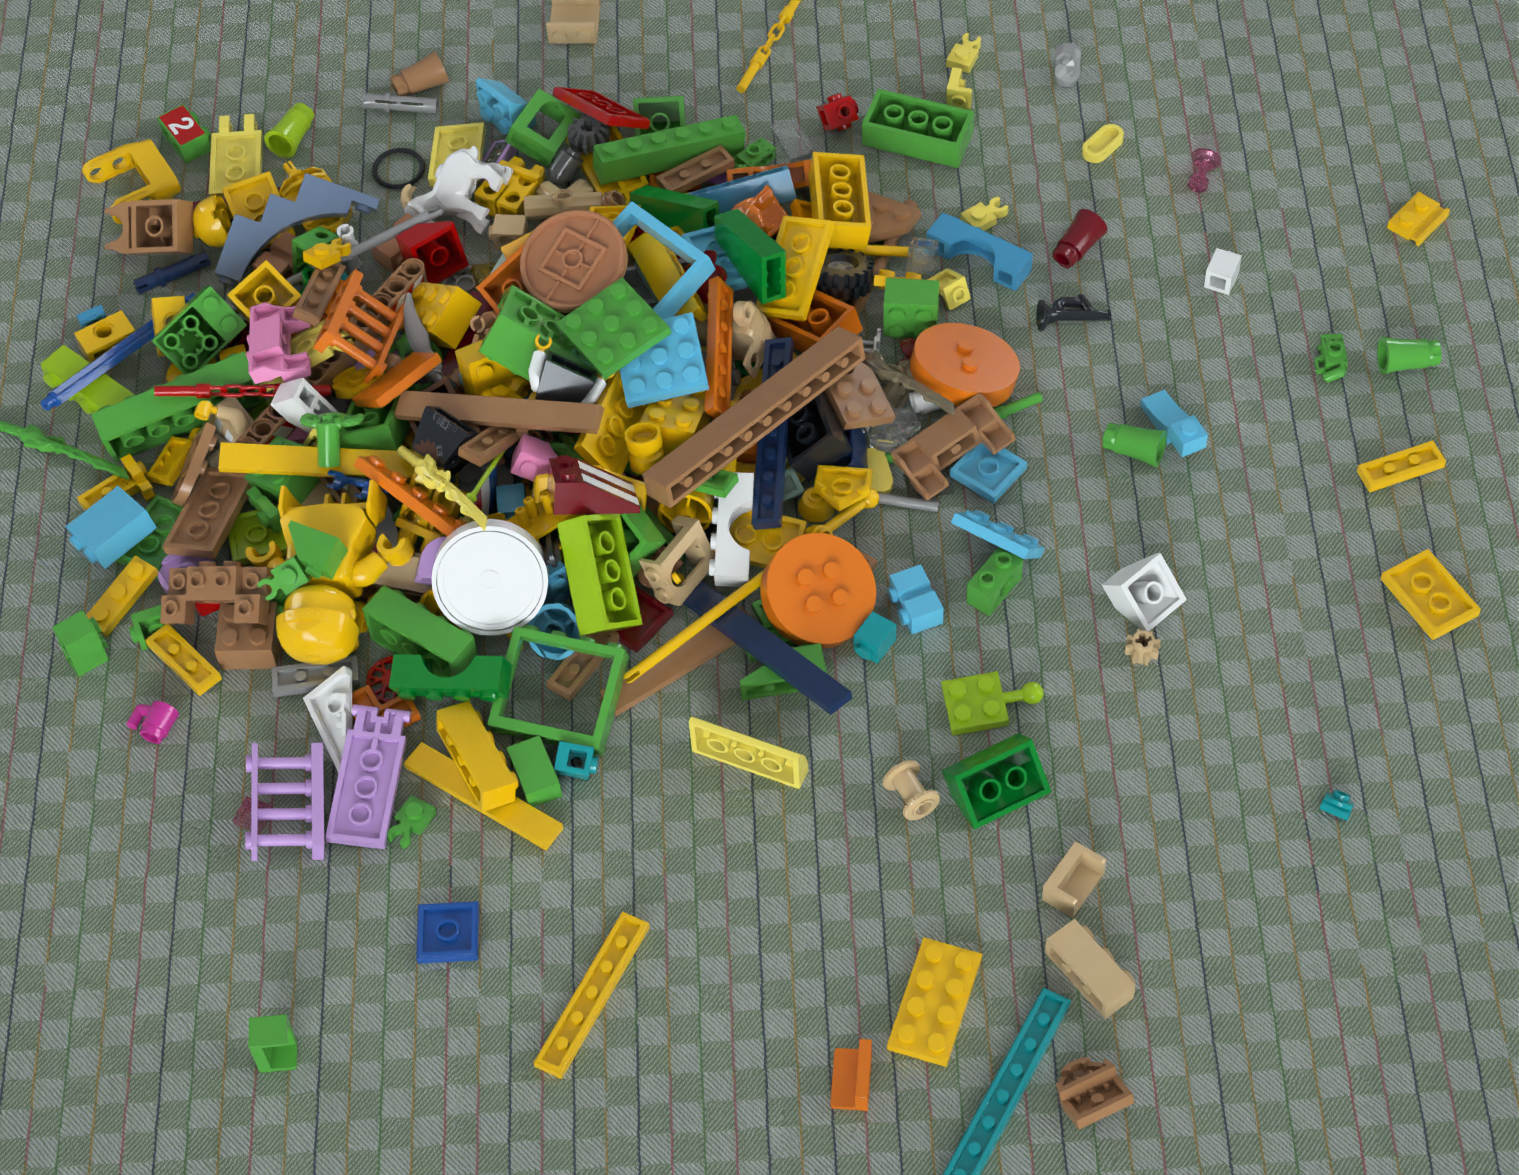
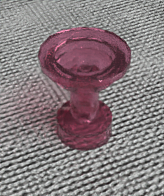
(1205, 161)

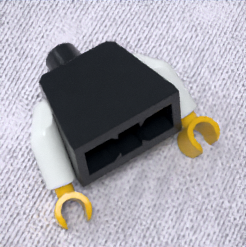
(562, 379)

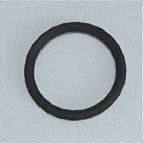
(393, 151)

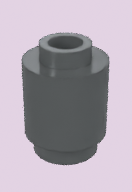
(565, 165)

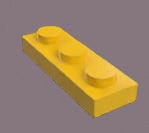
(1401, 466)
(122, 594)
(183, 659)

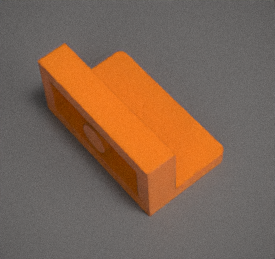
(852, 1077)

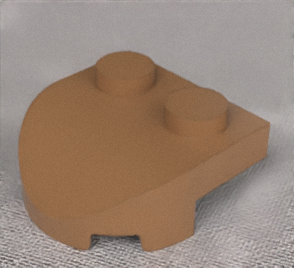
(1091, 1091)

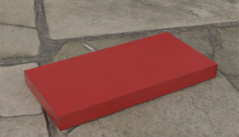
(601, 107)

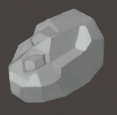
(1067, 64)

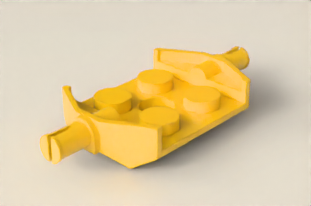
(290, 190)

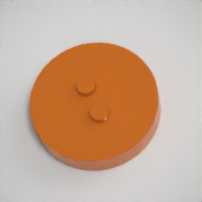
(964, 361)

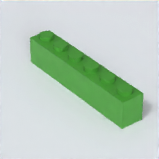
(665, 148)

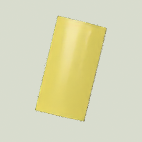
(747, 753)

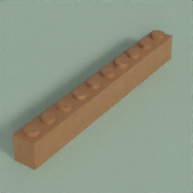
(753, 417)

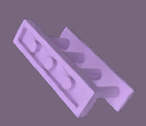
(312, 813)

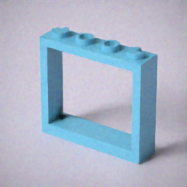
(693, 278)

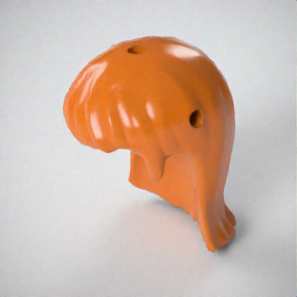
(763, 211)

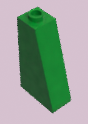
(676, 208)
(753, 255)

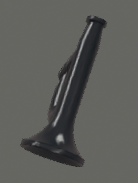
(1046, 315)

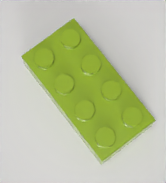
(599, 573)

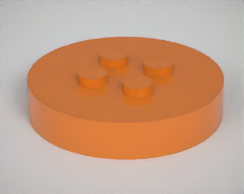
(818, 590)

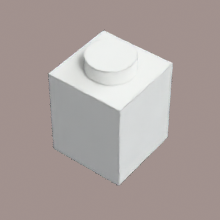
(1222, 271)

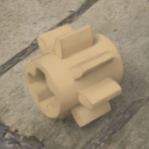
(1142, 647)

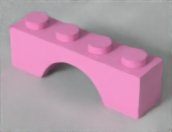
(532, 457)

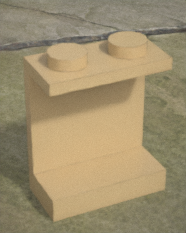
(574, 22)

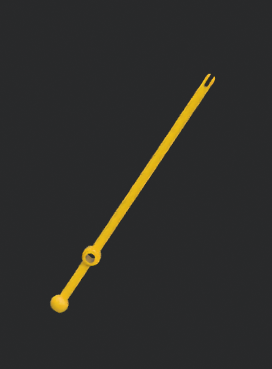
(868, 502)

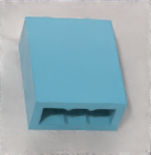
(110, 528)

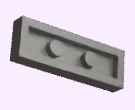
(306, 677)

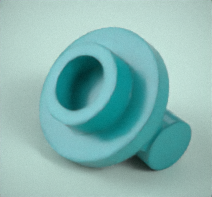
(1337, 804)

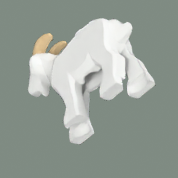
(455, 187)

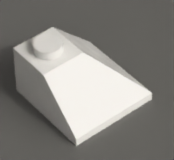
(1145, 592)

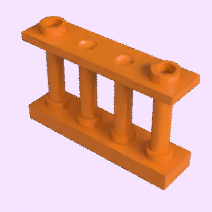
(338, 320)

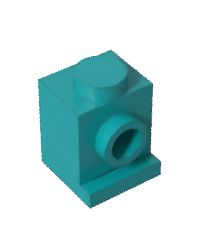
(569, 752)

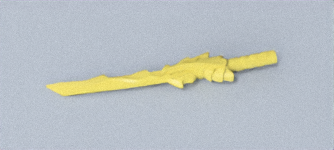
(440, 480)

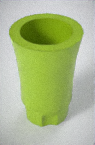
(289, 131)

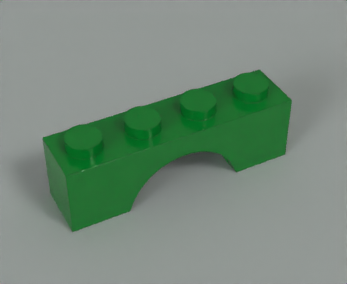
(484, 678)

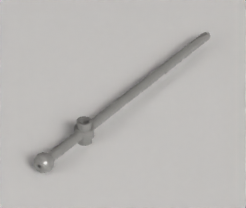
(375, 241)

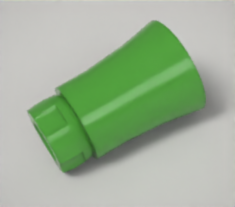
(1407, 354)
(1136, 442)

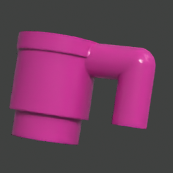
(157, 722)

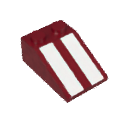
(586, 489)

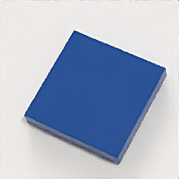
(448, 932)

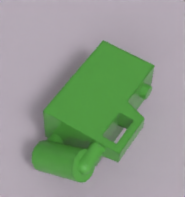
(755, 155)
(1332, 357)

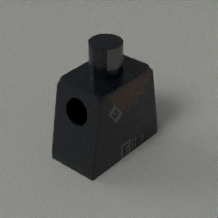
(441, 436)

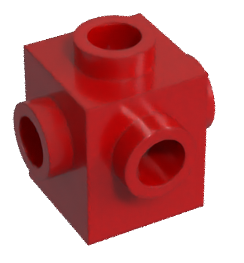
(838, 112)

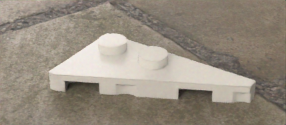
(332, 711)

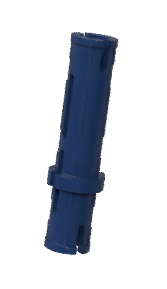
(162, 276)

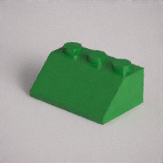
(997, 780)

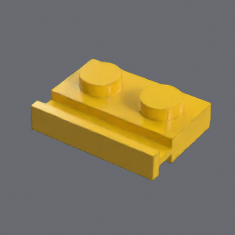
(1418, 218)

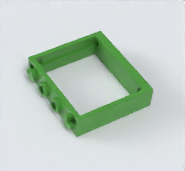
(552, 735)

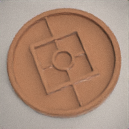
(572, 259)

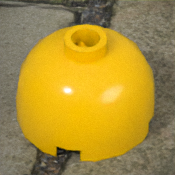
(212, 221)

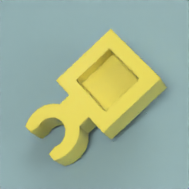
(964, 55)
(984, 216)

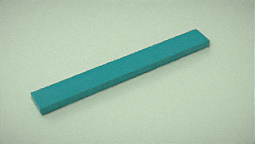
(1009, 1085)

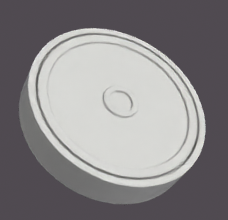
(490, 577)

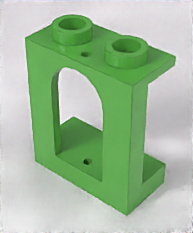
(531, 142)

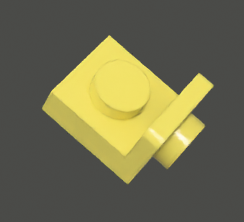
(956, 93)
(952, 288)

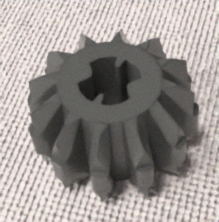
(586, 133)

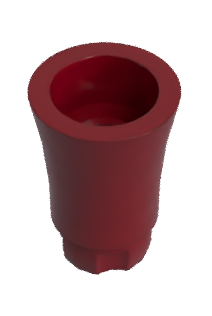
(1079, 238)

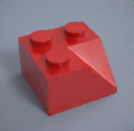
(436, 246)

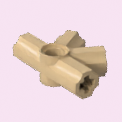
(553, 200)

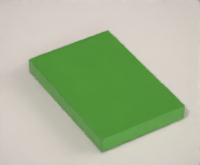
(150, 548)

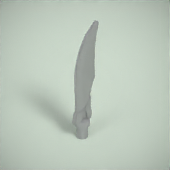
(419, 337)

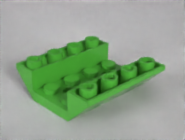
(515, 329)

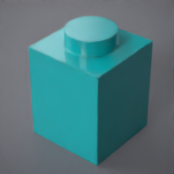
(874, 637)

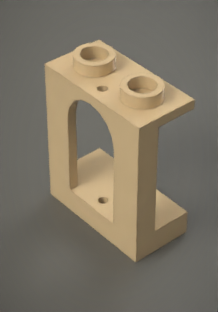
(688, 539)

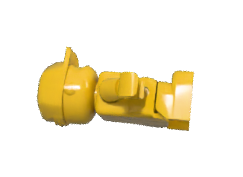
(320, 614)

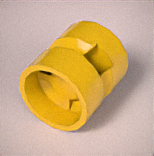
(644, 446)

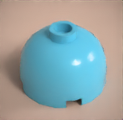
(559, 618)

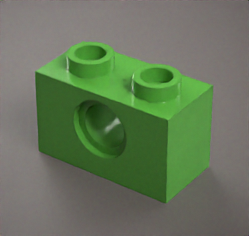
(994, 581)

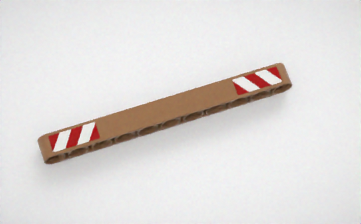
(393, 295)

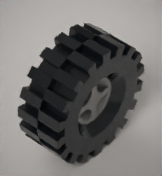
(846, 274)

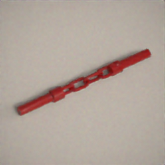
(204, 390)

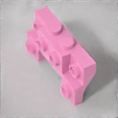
(271, 344)

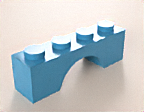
(956, 237)

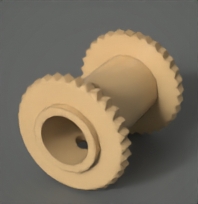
(904, 780)

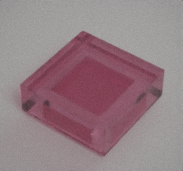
(243, 816)

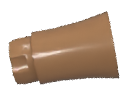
(420, 76)

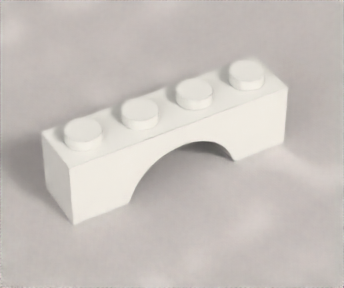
(731, 560)

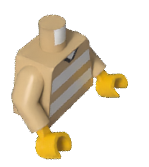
(227, 416)

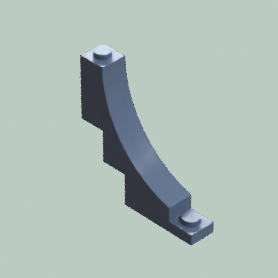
(314, 201)

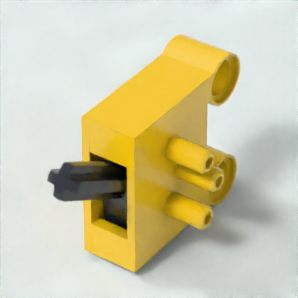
(540, 523)

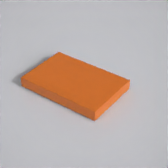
(397, 380)

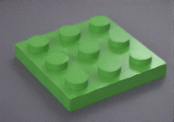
(613, 328)

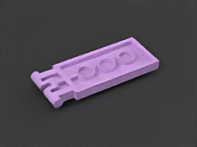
(368, 778)

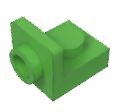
(145, 624)

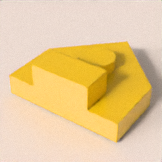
(843, 485)

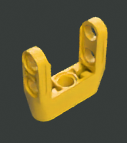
(149, 164)

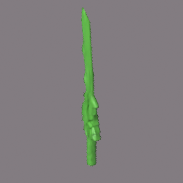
(34, 438)

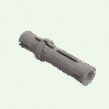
(430, 105)

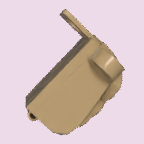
(748, 335)

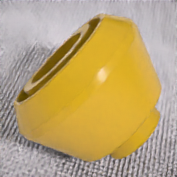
(814, 507)

